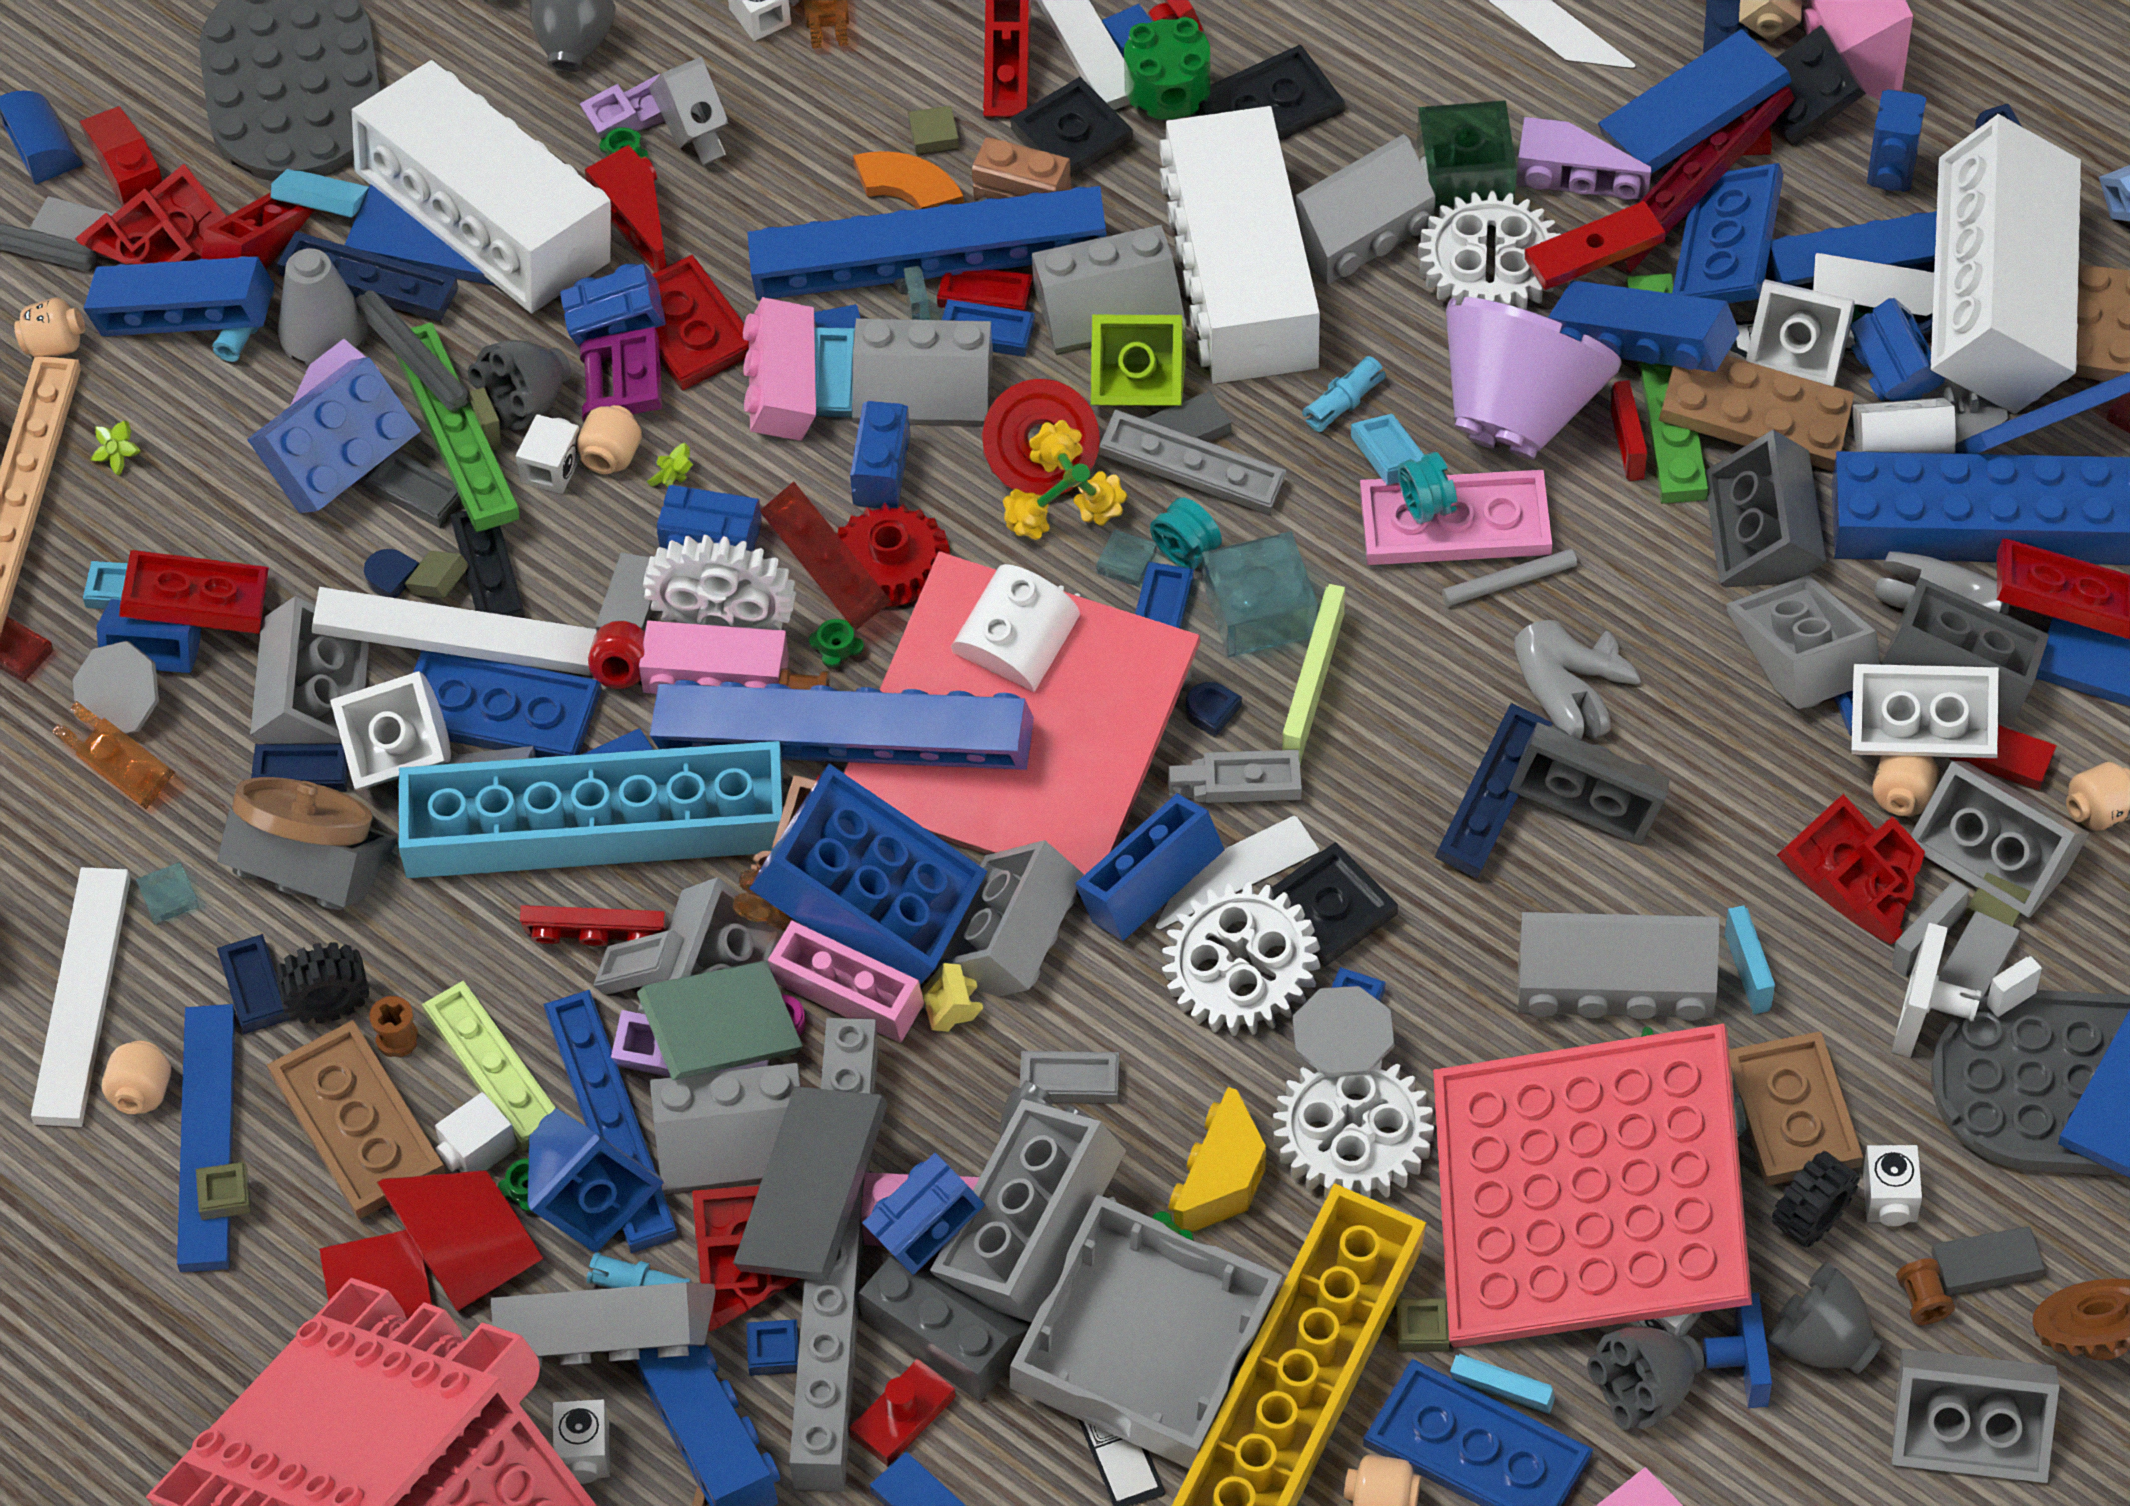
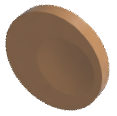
(302, 811)

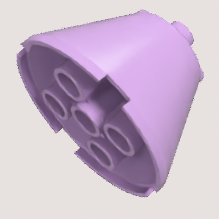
(1519, 375)

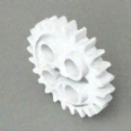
(1456, 250)
(719, 585)
(1214, 991)
(1353, 1130)

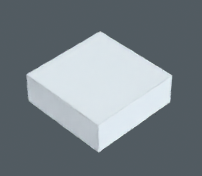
(2014, 986)

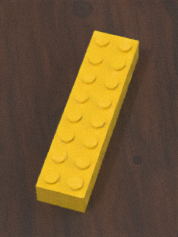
(1306, 1356)

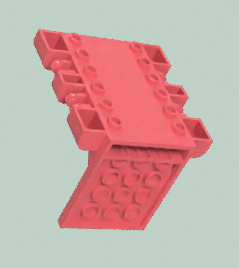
(380, 1418)

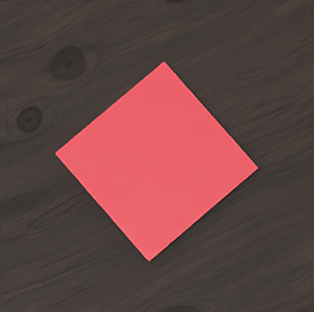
(1091, 729)
(1590, 1187)

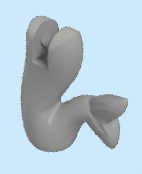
(1947, 575)
(1544, 657)

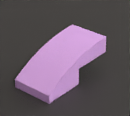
(619, 109)

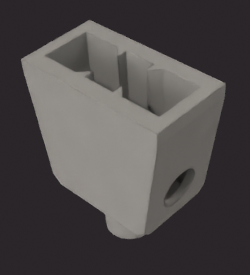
(687, 92)

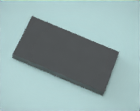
(811, 1183)

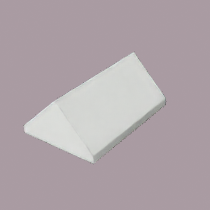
(1925, 711)

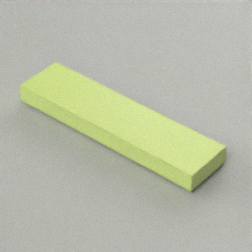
(1314, 670)
(489, 1059)

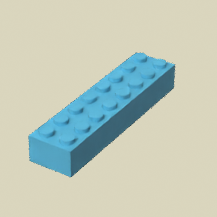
(590, 809)

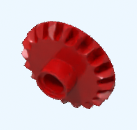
(1028, 407)
(914, 545)

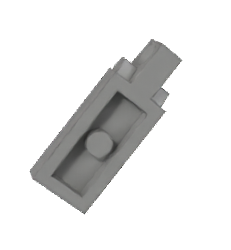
(1239, 777)

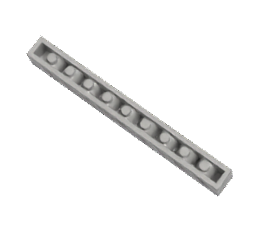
(832, 1306)

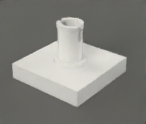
(1929, 993)

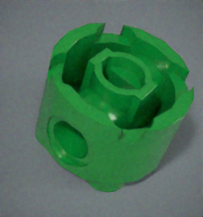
(1167, 67)

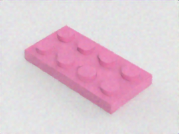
(1493, 519)

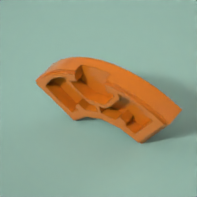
(906, 178)

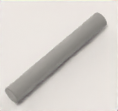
(1509, 577)

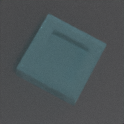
(916, 294)
(1126, 558)
(167, 893)

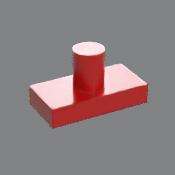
(902, 1412)

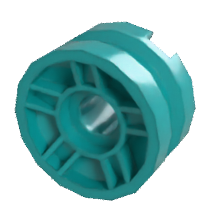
(1427, 487)
(1185, 533)

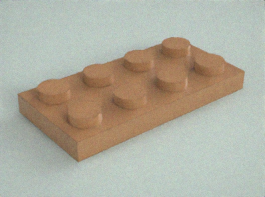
(1751, 400)
(353, 1116)

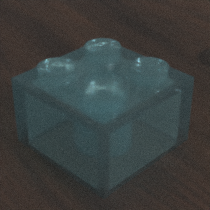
(1259, 594)

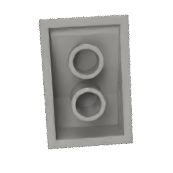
(1804, 640)

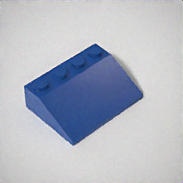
(869, 877)

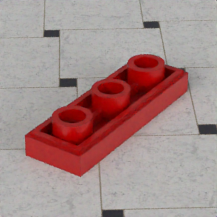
(1594, 245)
(590, 925)

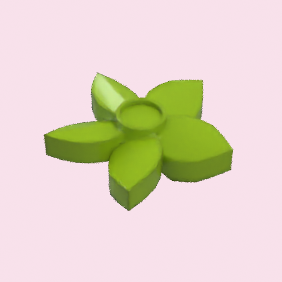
(115, 445)
(672, 466)

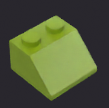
(1137, 360)

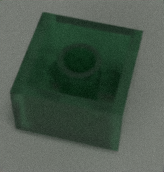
(1467, 151)

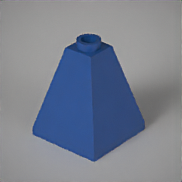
(584, 1181)

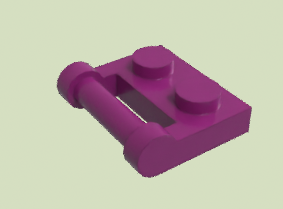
(633, 367)

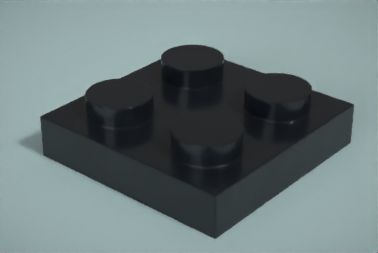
(1820, 84)
(1073, 125)
(1338, 901)

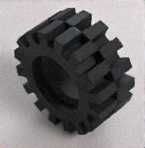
(322, 983)
(1815, 1199)

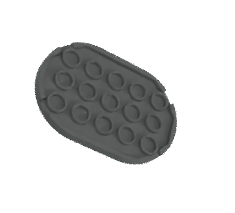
(287, 82)
(2018, 1076)

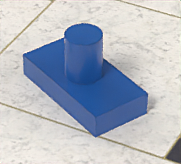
(1744, 1350)

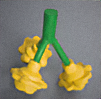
(1056, 447)

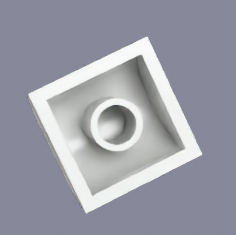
(1800, 331)
(1905, 426)
(1017, 626)
(391, 729)

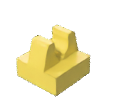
(948, 998)

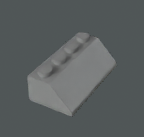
(1618, 965)
(1035, 1202)
(609, 1321)

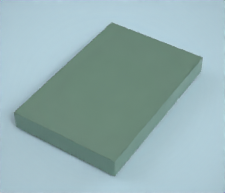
(719, 1020)

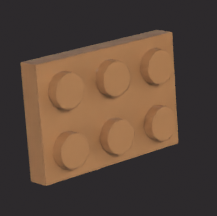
(2103, 323)
(1792, 1105)

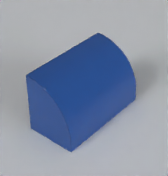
(37, 135)
(167, 644)

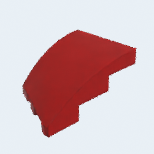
(157, 223)
(1857, 867)
(719, 1227)
(462, 1231)

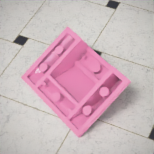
(1870, 37)

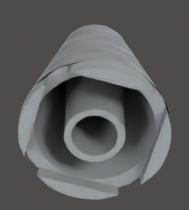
(316, 308)

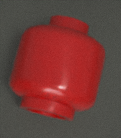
(617, 654)

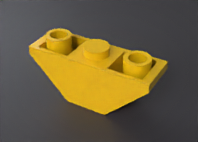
(1222, 1168)

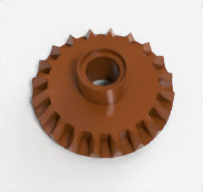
(2087, 1319)

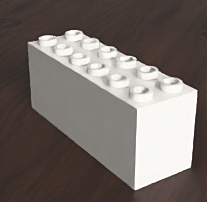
(482, 185)
(1239, 245)
(2006, 265)

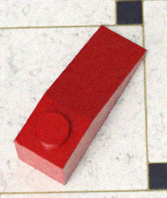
(1006, 57)
(121, 153)
(633, 199)
(255, 230)

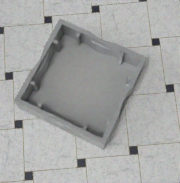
(1144, 1331)

